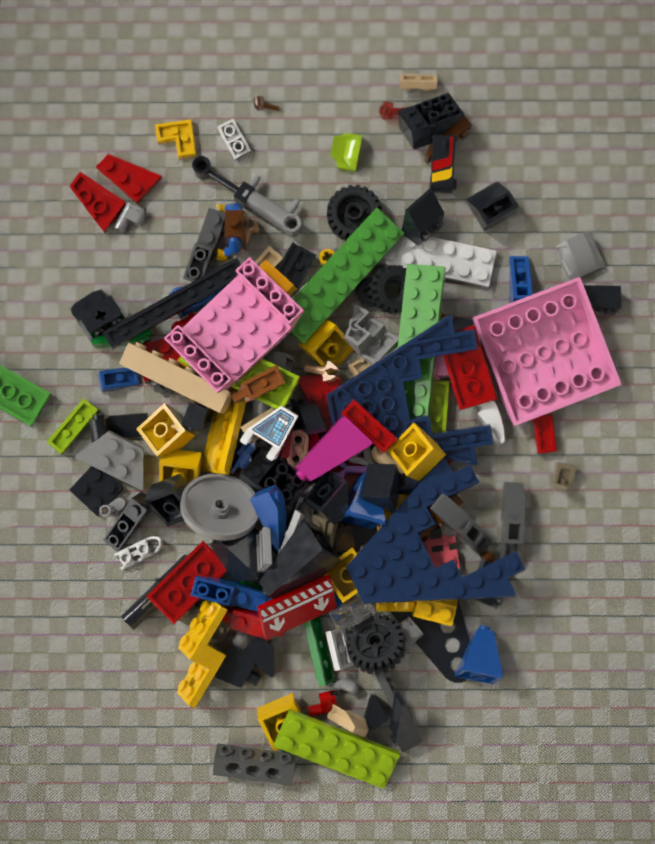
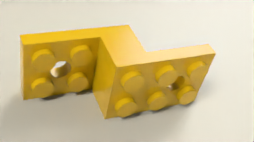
(205, 655)

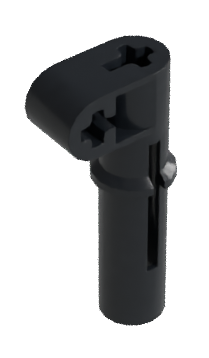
(135, 614)

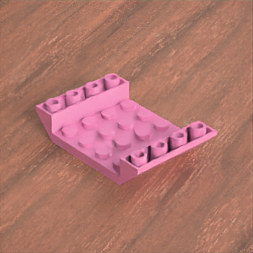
(236, 327)

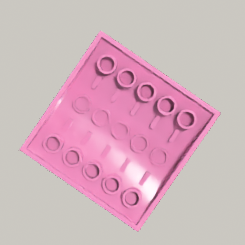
(546, 351)

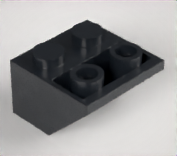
(492, 205)

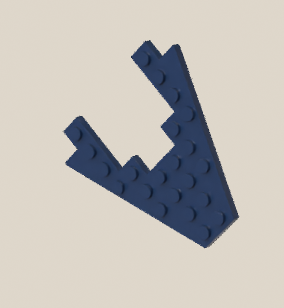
(383, 391)
(398, 567)

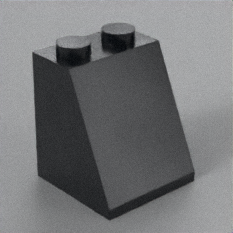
(240, 556)

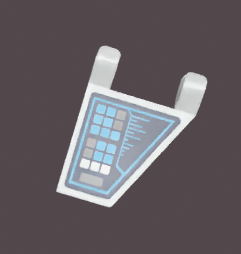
(272, 429)

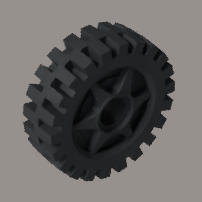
(350, 200)
(377, 657)

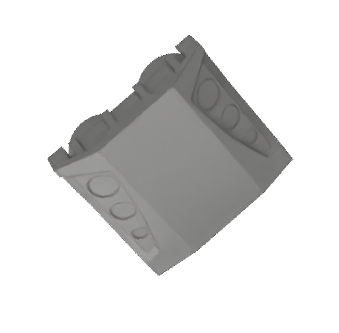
(579, 256)

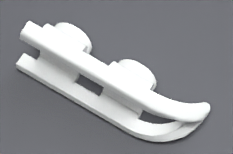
(142, 550)

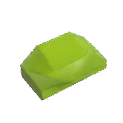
(346, 151)

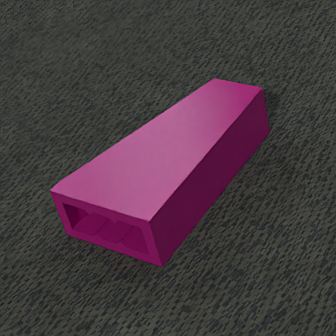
(333, 448)

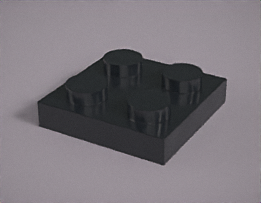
(96, 489)

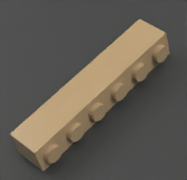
(174, 377)

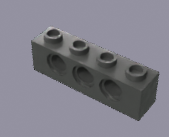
(254, 764)

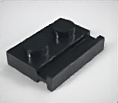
(296, 264)

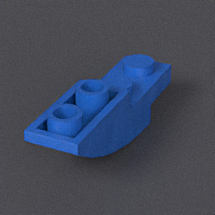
(228, 592)

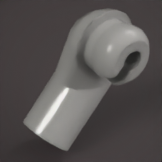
(345, 684)

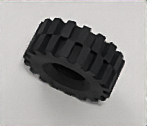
(379, 288)

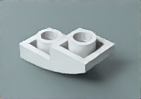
(233, 138)

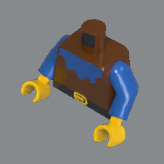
(234, 230)

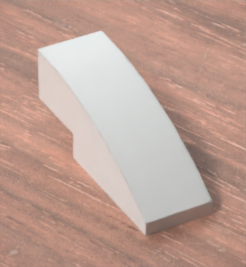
(490, 415)

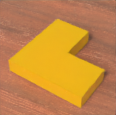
(178, 132)

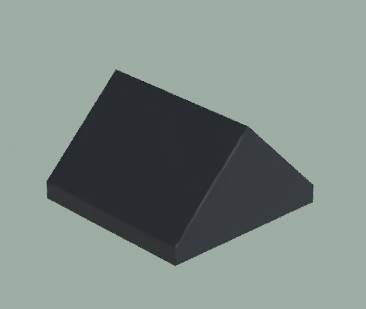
(382, 486)

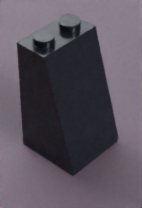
(300, 561)

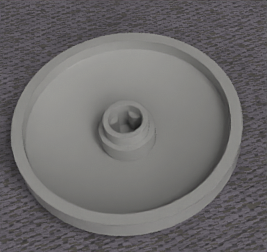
(218, 507)

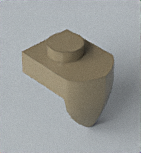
(563, 476)

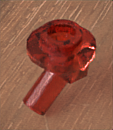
(387, 111)

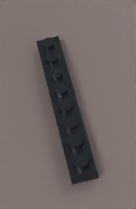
(172, 304)

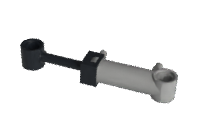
(251, 199)

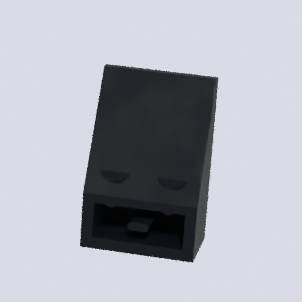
(428, 119)
(266, 473)

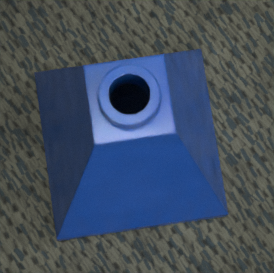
(360, 511)
(481, 658)

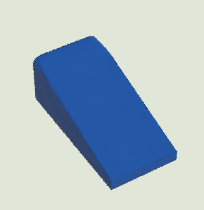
(117, 379)

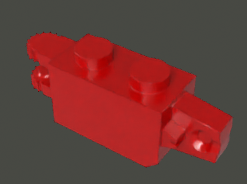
(244, 621)

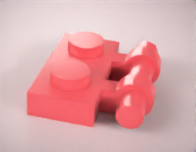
(444, 556)

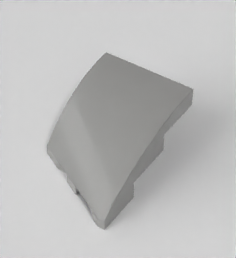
(369, 336)

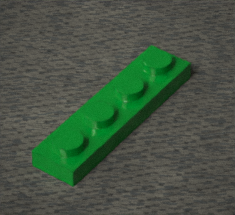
(319, 652)

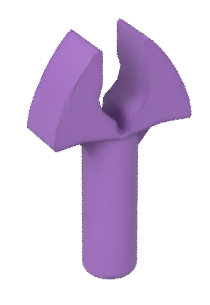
(350, 469)

